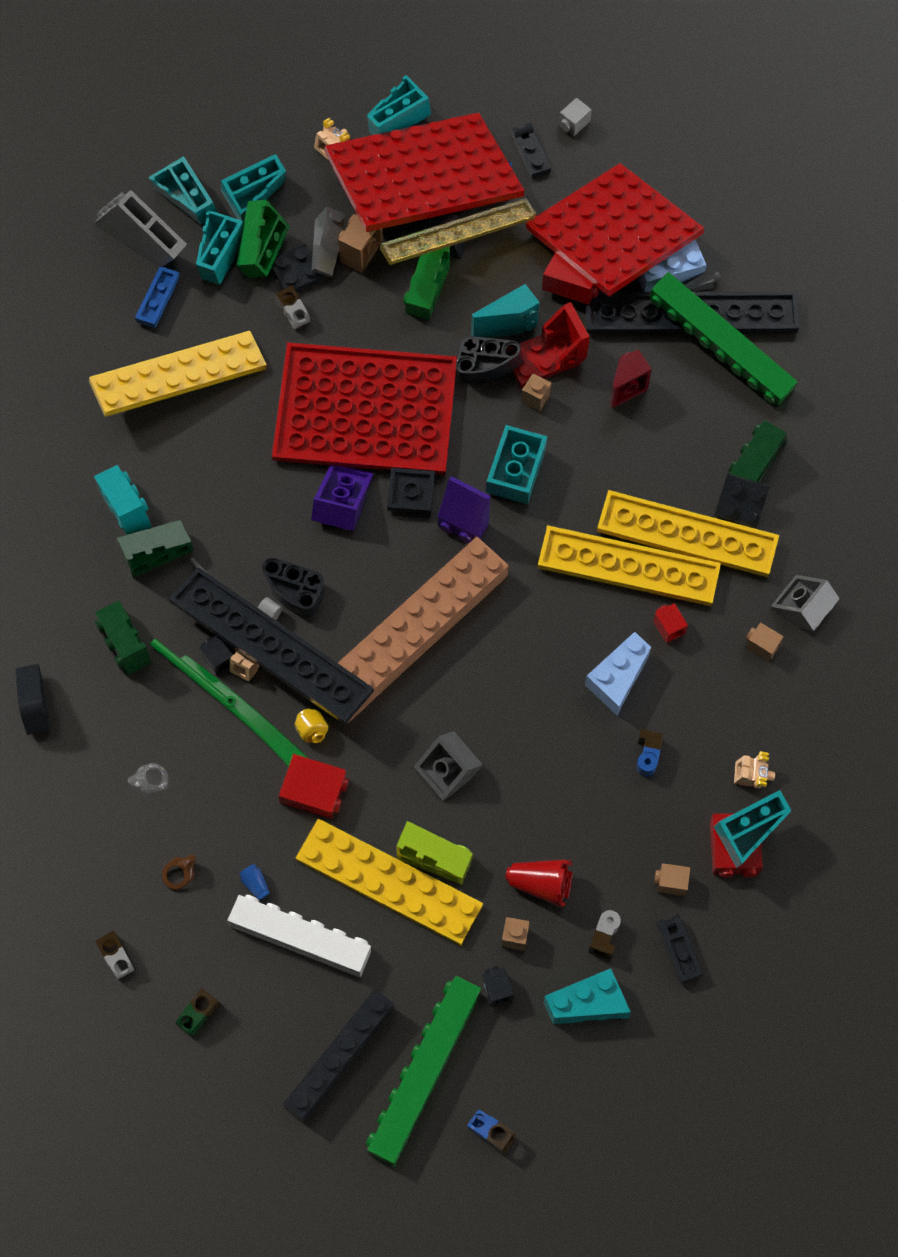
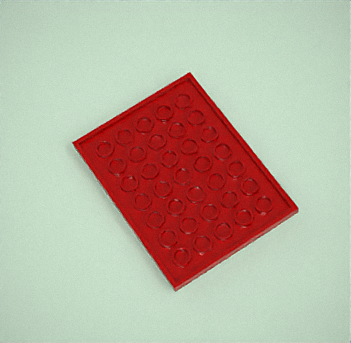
(423, 171)
(365, 408)

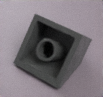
(806, 601)
(448, 765)

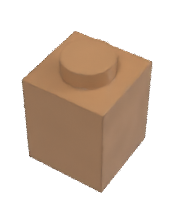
(536, 392)
(763, 641)
(672, 879)
(515, 934)

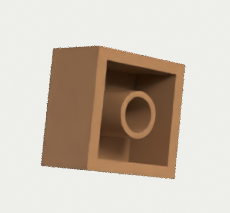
(357, 245)

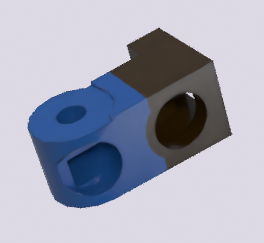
(649, 758)
(492, 1131)

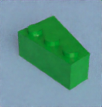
(261, 238)
(427, 283)

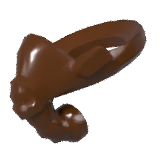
(186, 864)

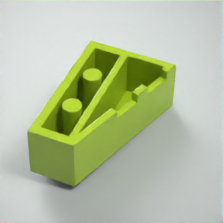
(433, 853)

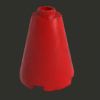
(542, 879)

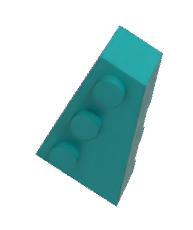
(123, 500)

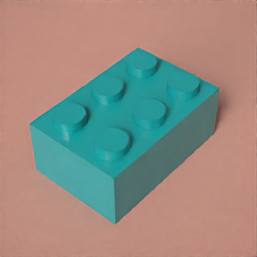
(516, 464)

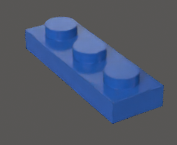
(157, 297)

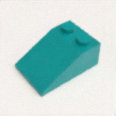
(508, 315)

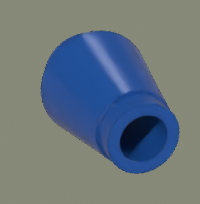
(254, 881)

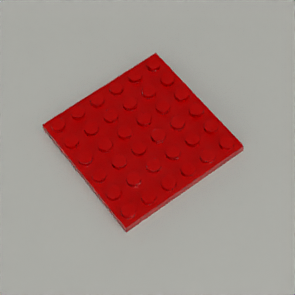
(615, 229)

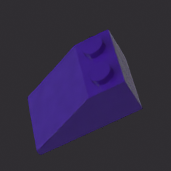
(341, 497)
(464, 511)

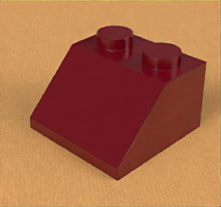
(630, 378)

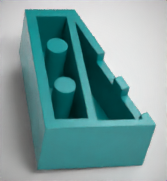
(400, 109)
(253, 184)
(183, 189)
(218, 246)
(750, 826)
(587, 1000)

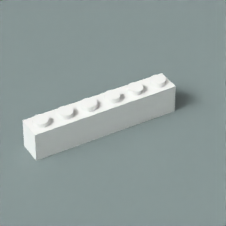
(300, 935)

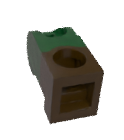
(197, 1012)

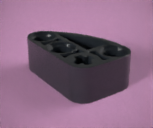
(485, 366)
(294, 592)
(32, 699)

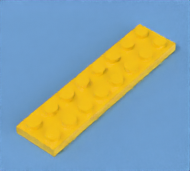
(177, 373)
(688, 533)
(629, 565)
(389, 882)

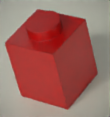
(670, 622)

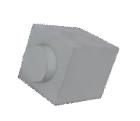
(575, 117)

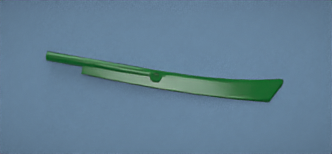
(246, 713)

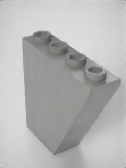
(139, 228)

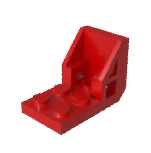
(559, 347)

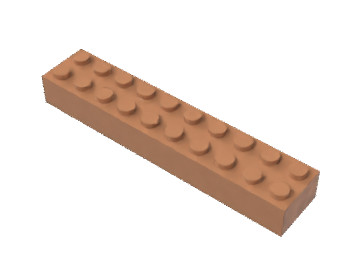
(425, 617)

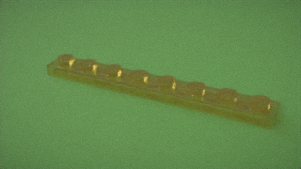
(457, 231)

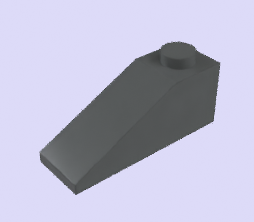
(325, 243)

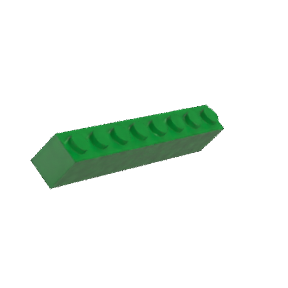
(722, 339)
(423, 1071)

